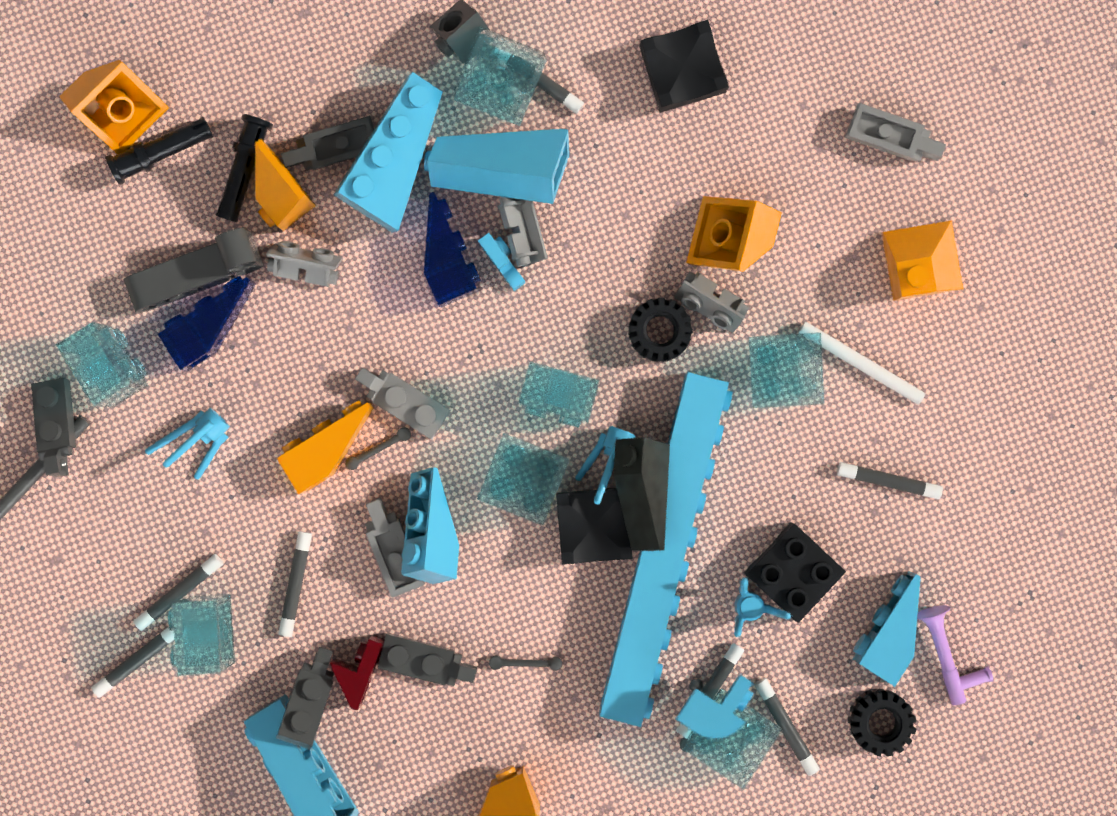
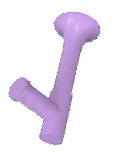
(954, 684)

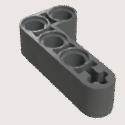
(194, 272)

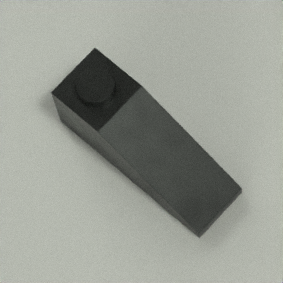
(642, 488)

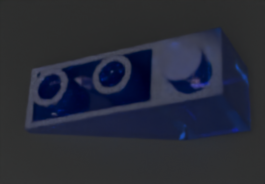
(444, 263)
(203, 331)

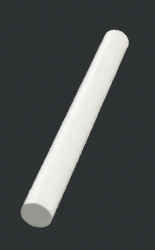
(866, 365)

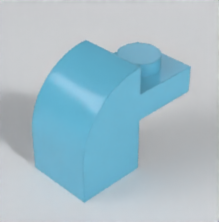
(714, 719)

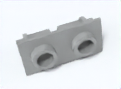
(526, 241)
(289, 259)
(724, 311)

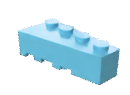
(390, 158)
(300, 773)

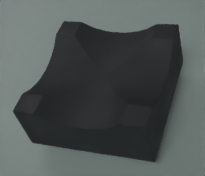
(683, 66)
(592, 530)
(794, 572)

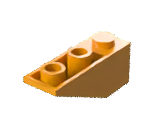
(319, 456)

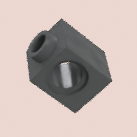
(457, 30)

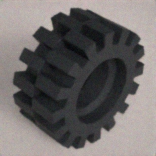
(660, 308)
(886, 743)

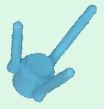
(209, 427)
(607, 441)
(751, 607)

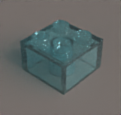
(499, 76)
(103, 364)
(786, 370)
(558, 393)
(523, 479)
(202, 634)
(737, 754)

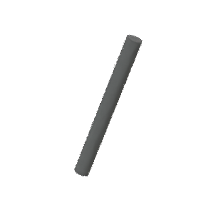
(33, 474)

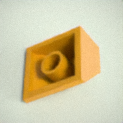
(114, 104)
(277, 190)
(732, 233)
(922, 260)
(510, 795)

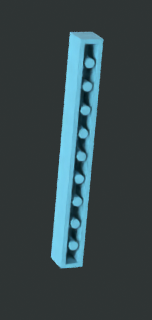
(658, 572)

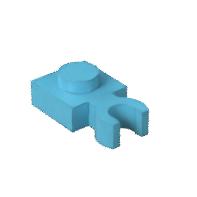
(497, 252)

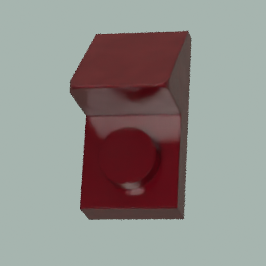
(354, 679)

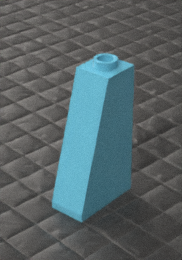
(501, 164)

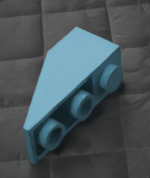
(430, 535)
(892, 639)

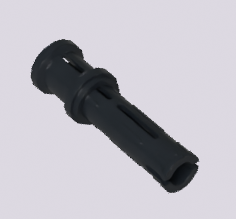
(144, 156)
(242, 167)

